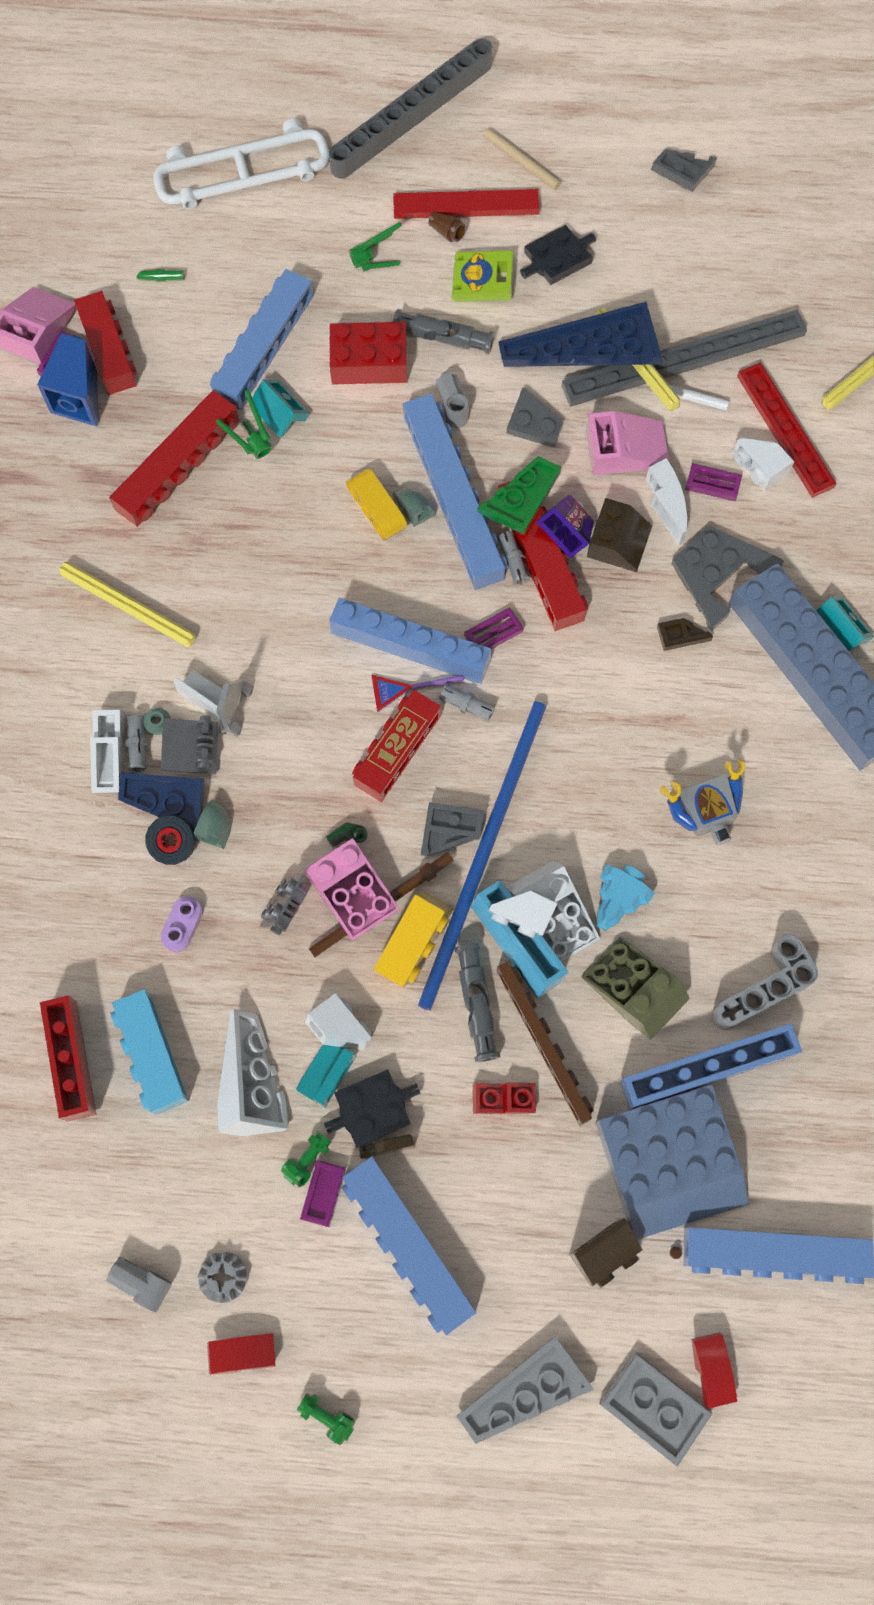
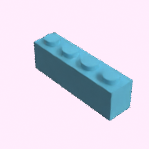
(532, 957)
(149, 1052)

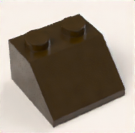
(619, 536)
(607, 1252)

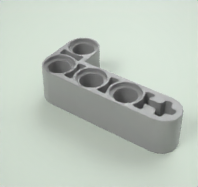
(763, 991)

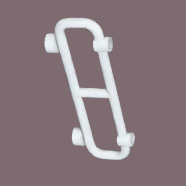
(292, 133)

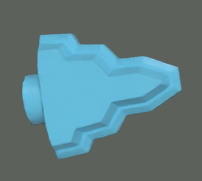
(621, 894)

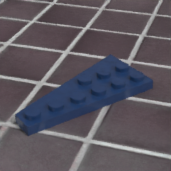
(608, 338)

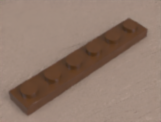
(551, 1053)

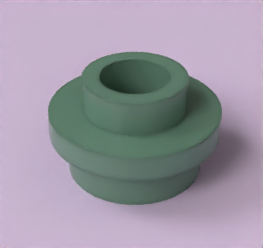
(155, 729)

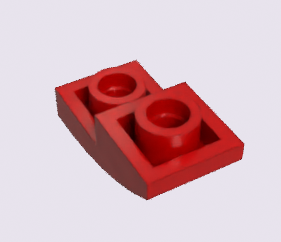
(504, 1098)
(241, 1354)
(715, 1370)

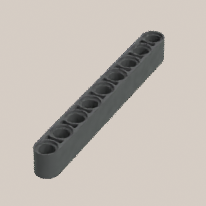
(410, 108)

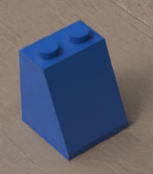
(71, 381)

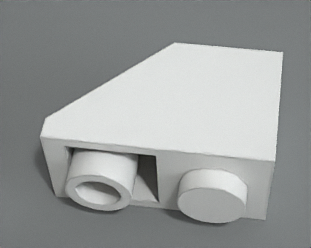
(763, 460)
(525, 910)
(337, 1026)

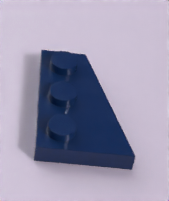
(163, 795)

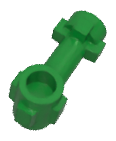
(296, 1171)
(339, 1427)

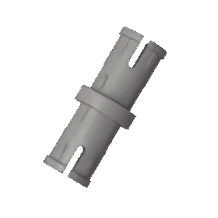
(514, 558)
(467, 702)
(136, 743)

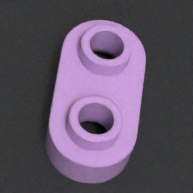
(183, 923)

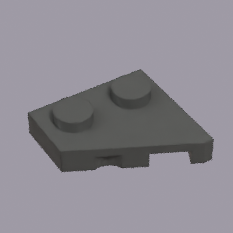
(682, 168)
(534, 421)
(450, 827)

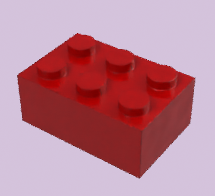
(368, 352)

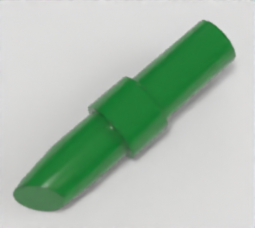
(160, 275)

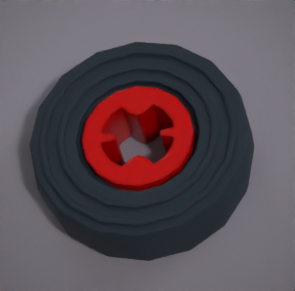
(173, 853)

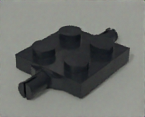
(558, 254)
(372, 1108)

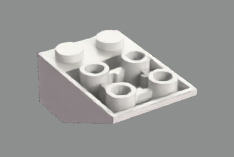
(570, 924)

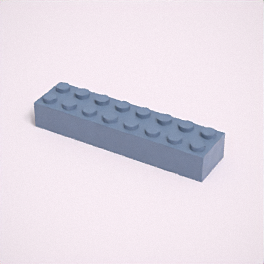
(811, 659)

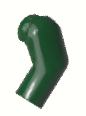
(346, 832)

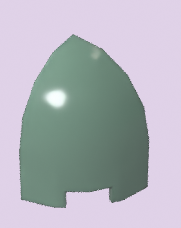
(414, 506)
(214, 825)

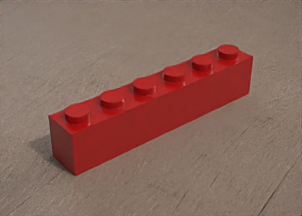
(174, 459)
(551, 575)

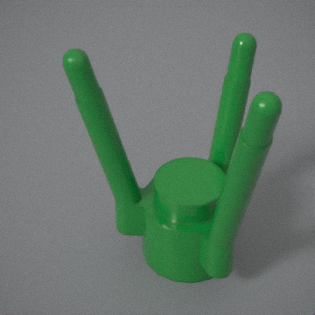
(362, 253)
(258, 442)

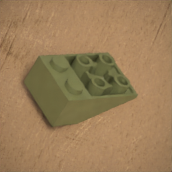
(637, 987)

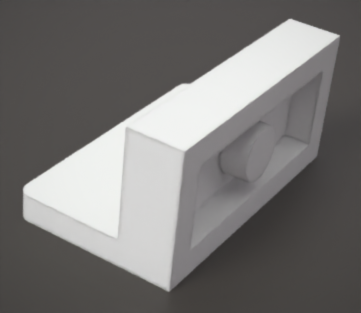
(200, 692)

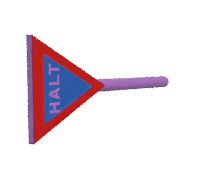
(389, 690)

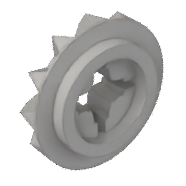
(231, 1289)

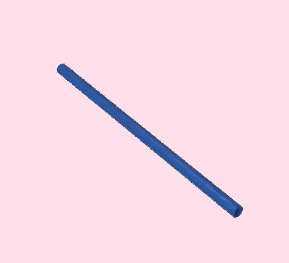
(481, 857)

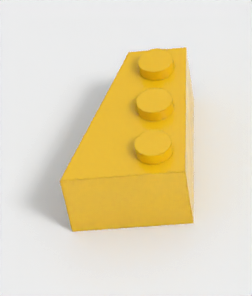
(413, 939)

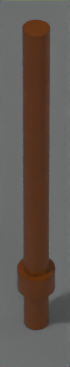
(426, 873)

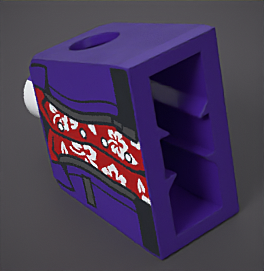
(568, 525)

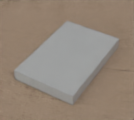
(656, 1408)

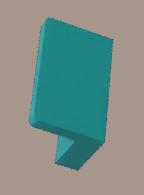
(278, 406)
(844, 622)
(325, 1074)

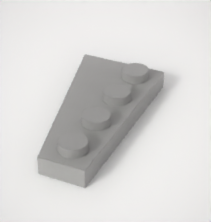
(533, 1387)

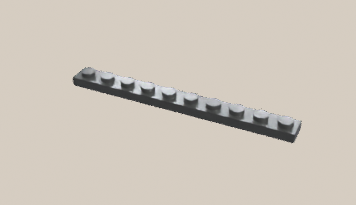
(687, 357)

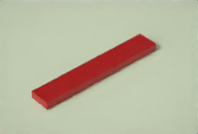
(466, 203)
(786, 429)

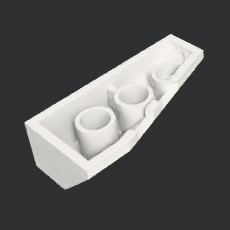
(248, 1091)

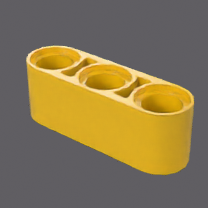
(376, 504)

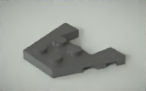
(712, 561)

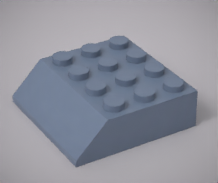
(673, 1162)

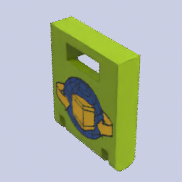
(477, 276)

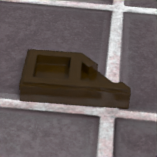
(680, 634)
(387, 1146)

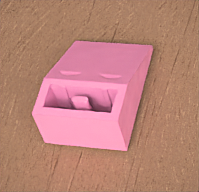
(33, 323)
(624, 442)
(351, 889)

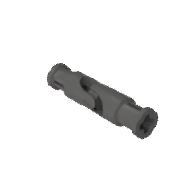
(434, 329)
(480, 1018)

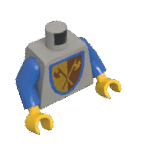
(709, 804)

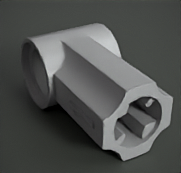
(453, 399)
(146, 1287)

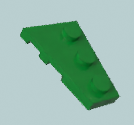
(523, 496)

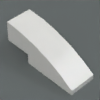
(668, 499)
(107, 750)

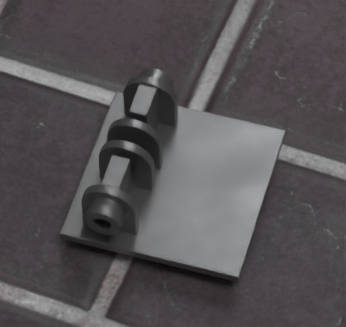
(189, 745)
(287, 890)

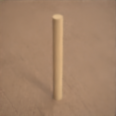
(522, 158)

